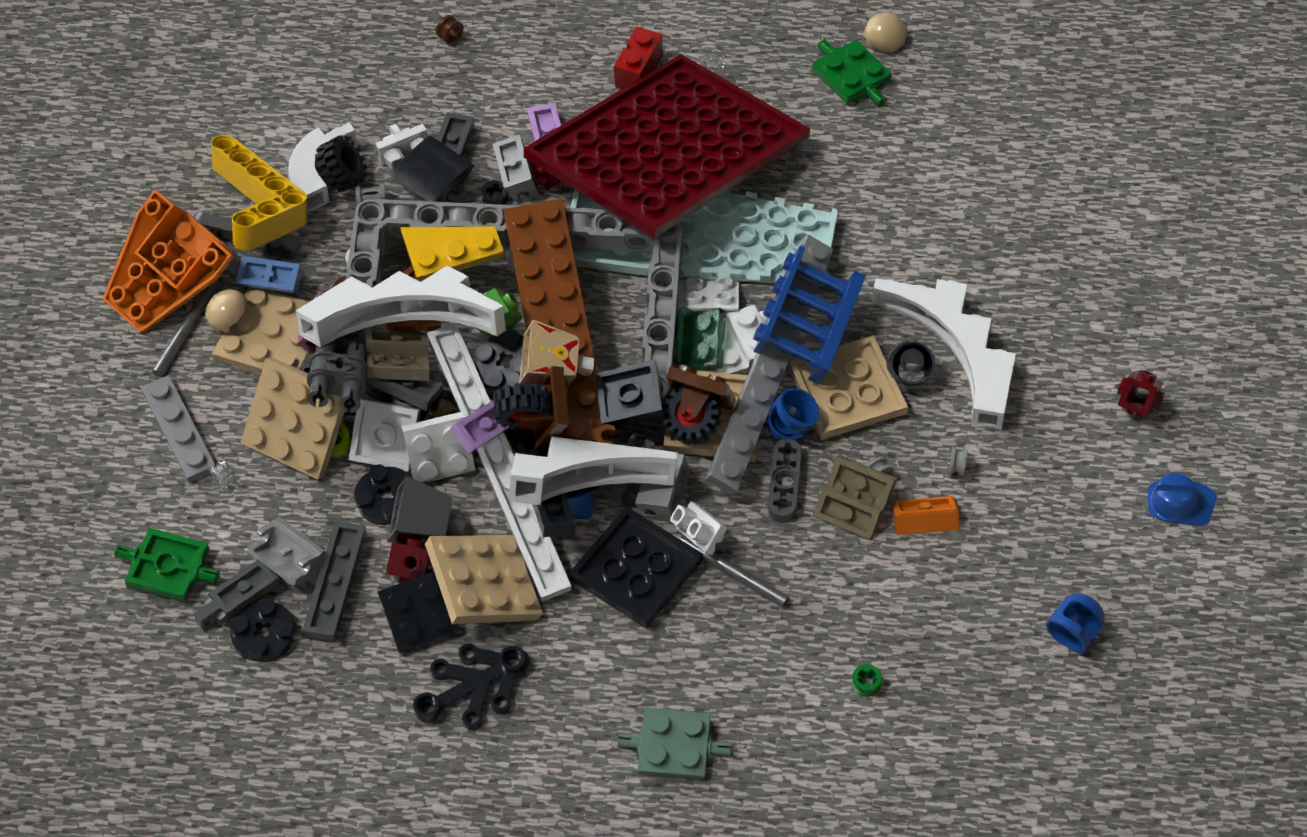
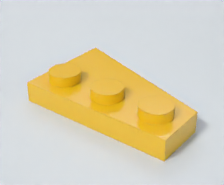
(454, 247)

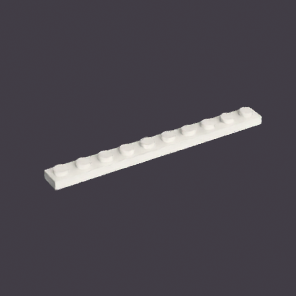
(498, 463)

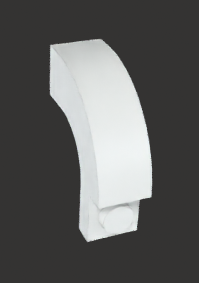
(303, 166)

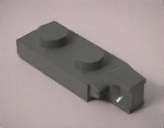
(236, 594)

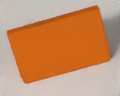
(925, 515)

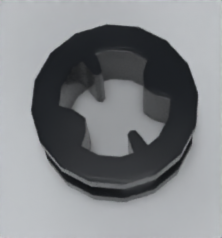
(490, 187)

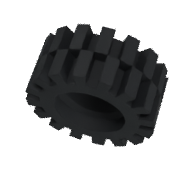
(341, 163)

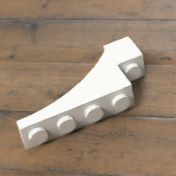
(585, 464)

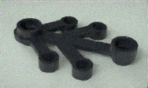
(474, 681)

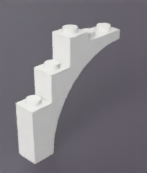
(398, 298)
(967, 335)

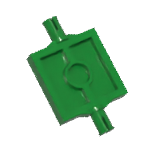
(851, 72)
(167, 564)

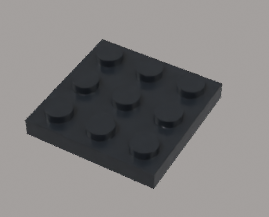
(636, 567)

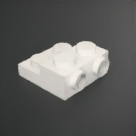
(739, 340)

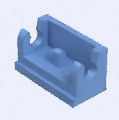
(270, 275)

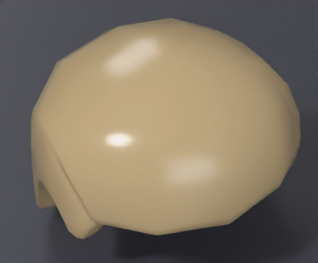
(885, 32)
(225, 310)

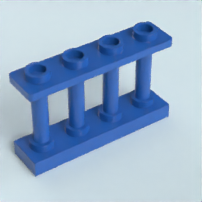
(838, 313)

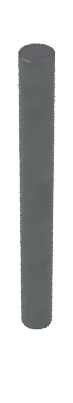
(184, 329)
(741, 575)

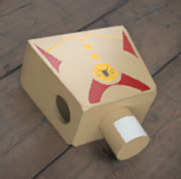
(549, 347)

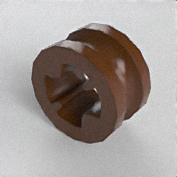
(449, 29)

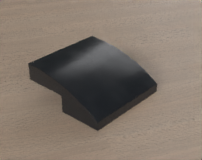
(432, 170)

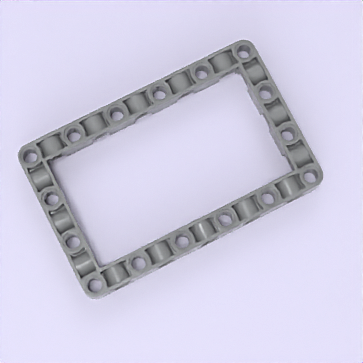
(585, 232)

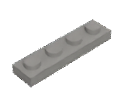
(178, 428)

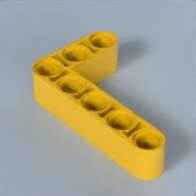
(279, 203)

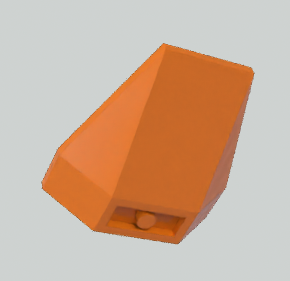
(163, 263)

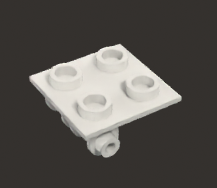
(709, 294)

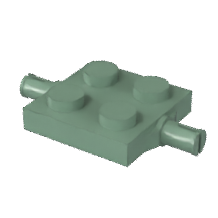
(674, 744)

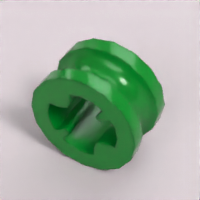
(866, 671)

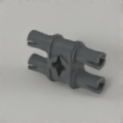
(337, 375)

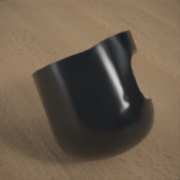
(911, 352)

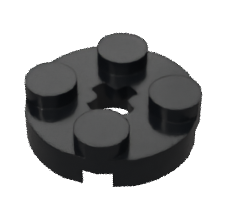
(491, 354)
(368, 493)
(264, 614)

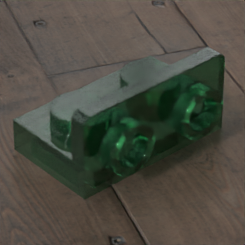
(701, 338)

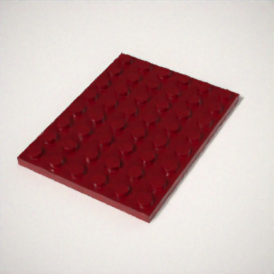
(666, 145)

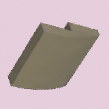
(397, 355)
(854, 497)

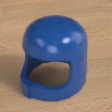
(792, 410)
(1076, 622)

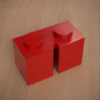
(640, 58)

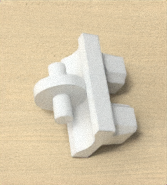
(398, 144)
(698, 526)

